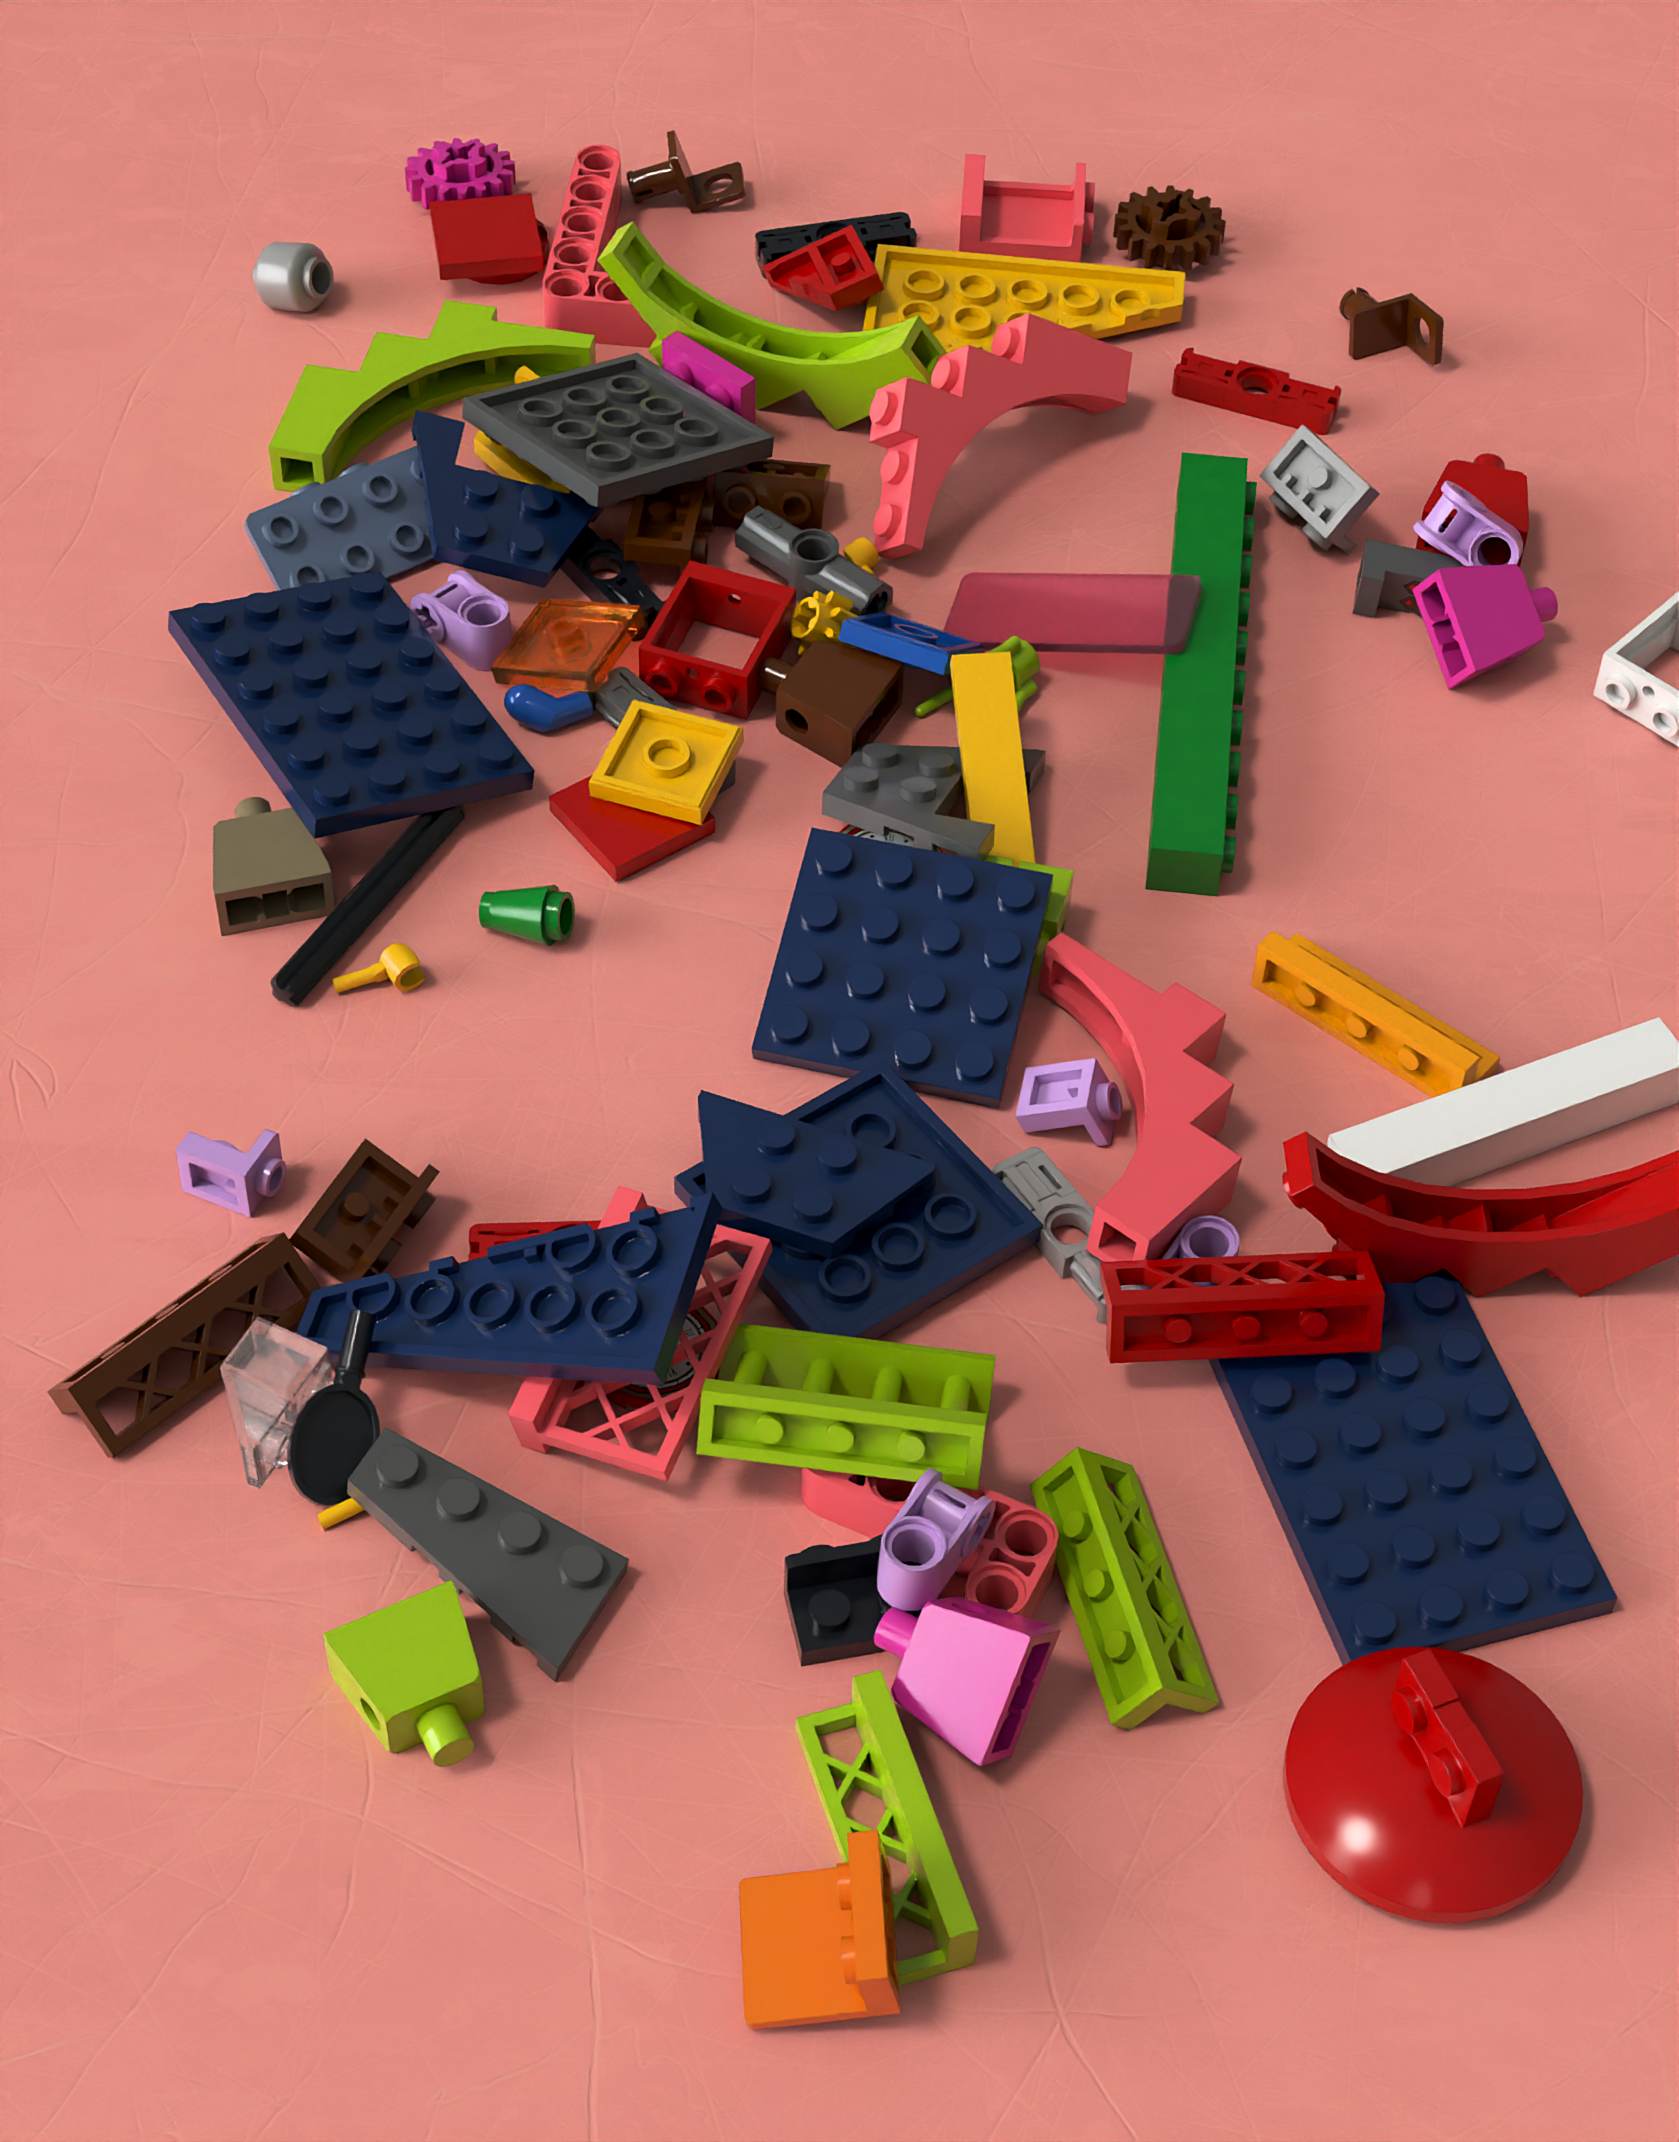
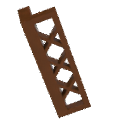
(166, 1330)

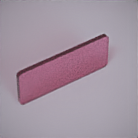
(1077, 611)

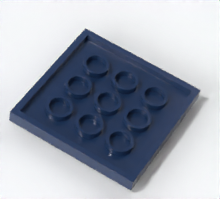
(904, 965)
(920, 1252)

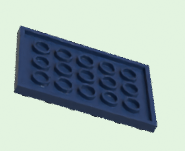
(349, 703)
(1415, 1484)

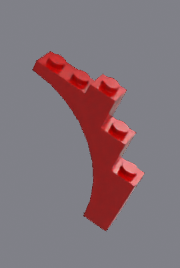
(1490, 1237)

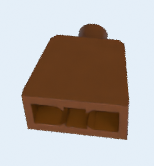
(833, 697)

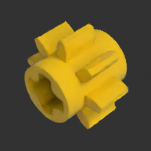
(820, 619)

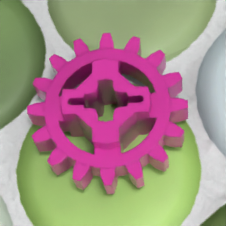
(459, 172)

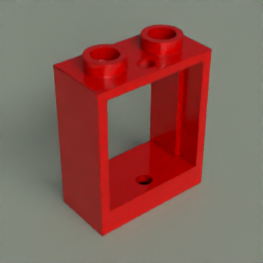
(706, 597)

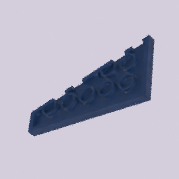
(537, 1306)

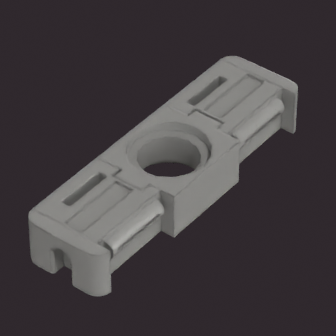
(1056, 1203)

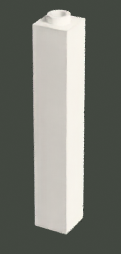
(1522, 1110)

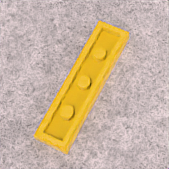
(992, 751)

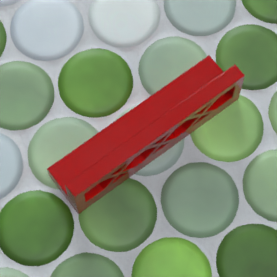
(1243, 1312)

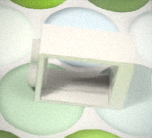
(1635, 691)

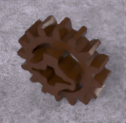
(1169, 228)

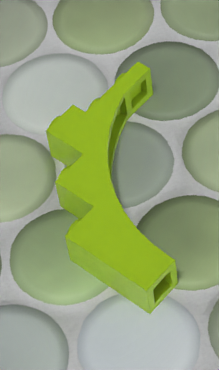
(833, 368)

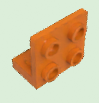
(821, 1941)

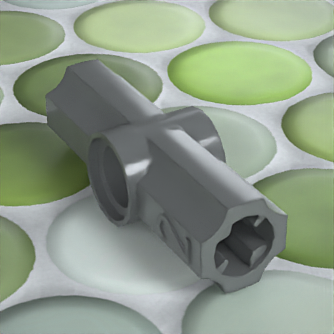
(810, 561)

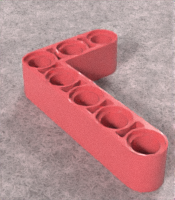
(575, 284)

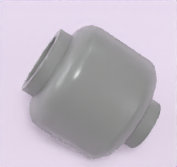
(293, 276)

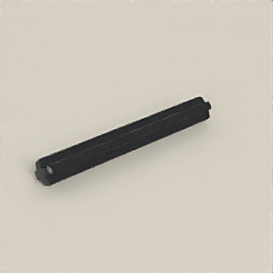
(363, 904)

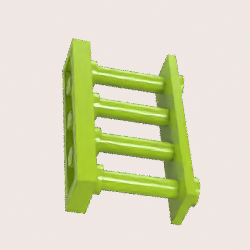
(848, 1405)

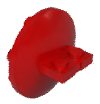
(1432, 1784)

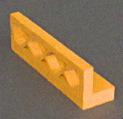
(1369, 1016)

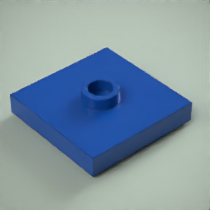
(907, 641)

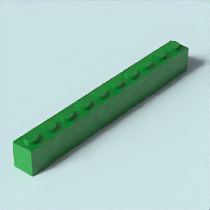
(1201, 682)

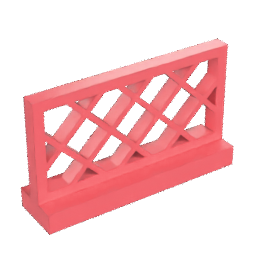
(546, 1402)

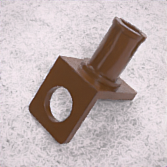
(677, 175)
(1390, 325)

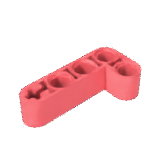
(993, 1569)

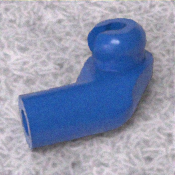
(545, 711)

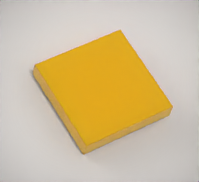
(666, 762)

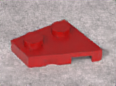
(827, 272)

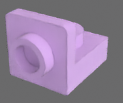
(1070, 1096)
(229, 1176)

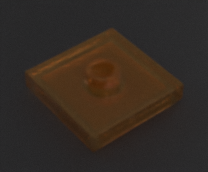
(568, 644)

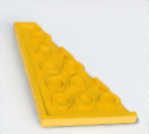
(973, 293)

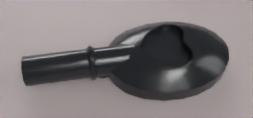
(335, 1423)

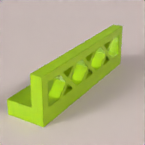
(1114, 1589)
(908, 1811)

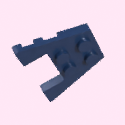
(491, 519)

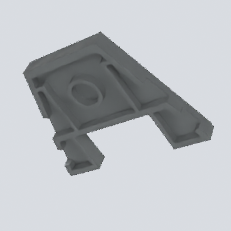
(913, 794)

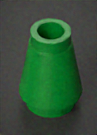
(529, 913)

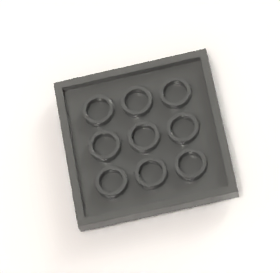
(617, 429)

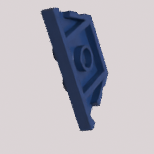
(798, 1178)

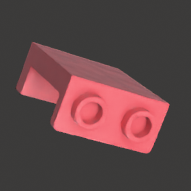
(1025, 217)

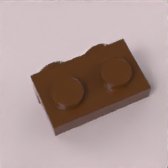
(361, 1212)

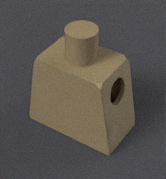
(268, 870)

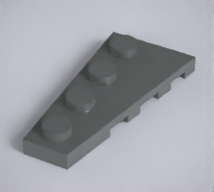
(508, 1557)

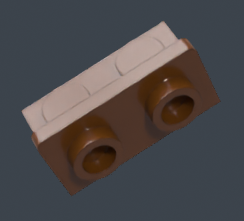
(783, 487)
(671, 526)

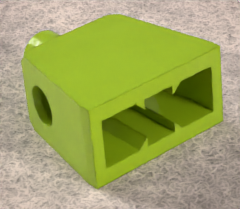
(412, 1673)

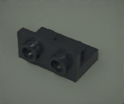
(835, 1600)

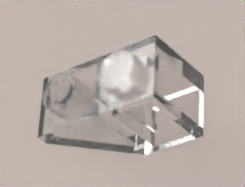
(265, 1388)

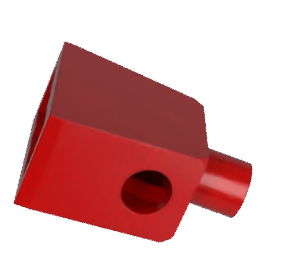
(1497, 488)

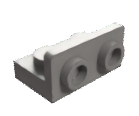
(1319, 487)

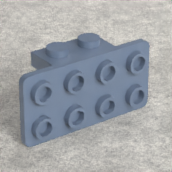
(348, 526)

